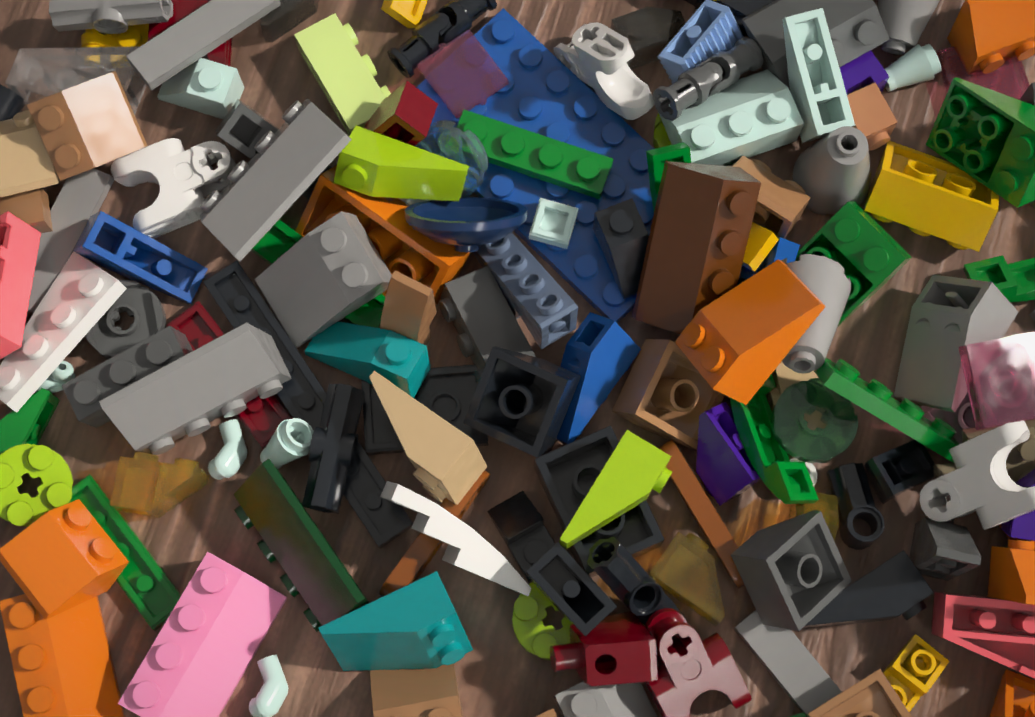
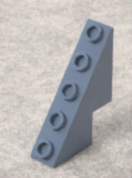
(529, 290)

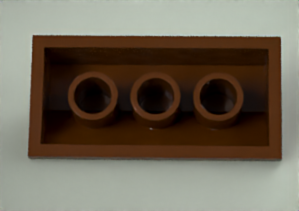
(694, 241)

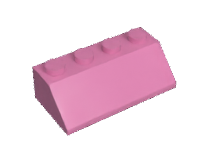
(204, 644)

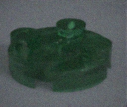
(792, 431)

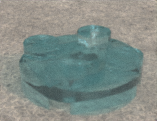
(460, 145)

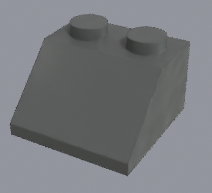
(792, 570)

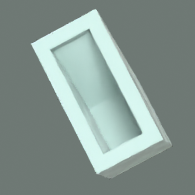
(204, 88)

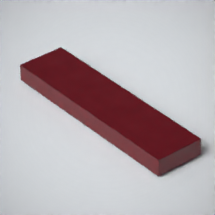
(261, 415)

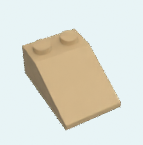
(441, 453)

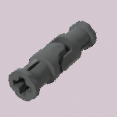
(708, 78)

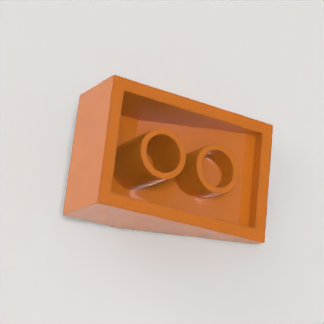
(749, 330)

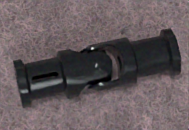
(437, 30)

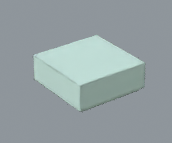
(553, 223)

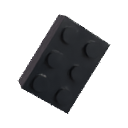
(568, 477)

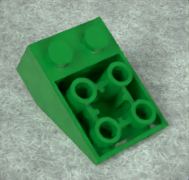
(988, 139)
(862, 250)

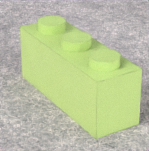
(341, 71)

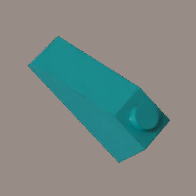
(367, 349)

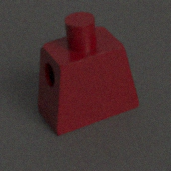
(611, 654)

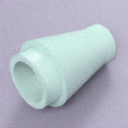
(913, 67)
(288, 442)

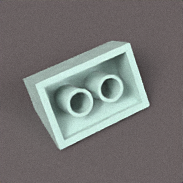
(738, 121)

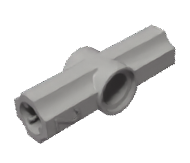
(107, 15)

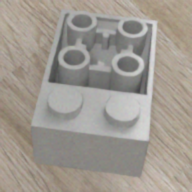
(943, 318)

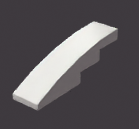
(465, 545)

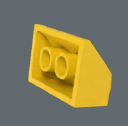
(931, 197)

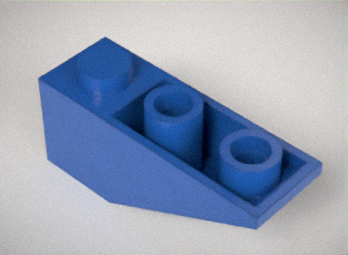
(600, 355)

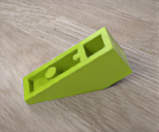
(397, 170)
(623, 484)

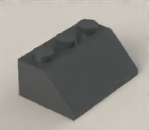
(852, 24)

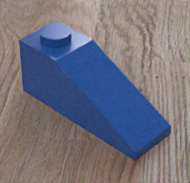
(139, 257)

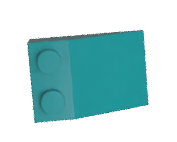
(400, 631)

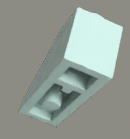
(815, 75)

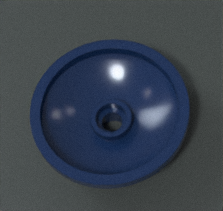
(466, 222)

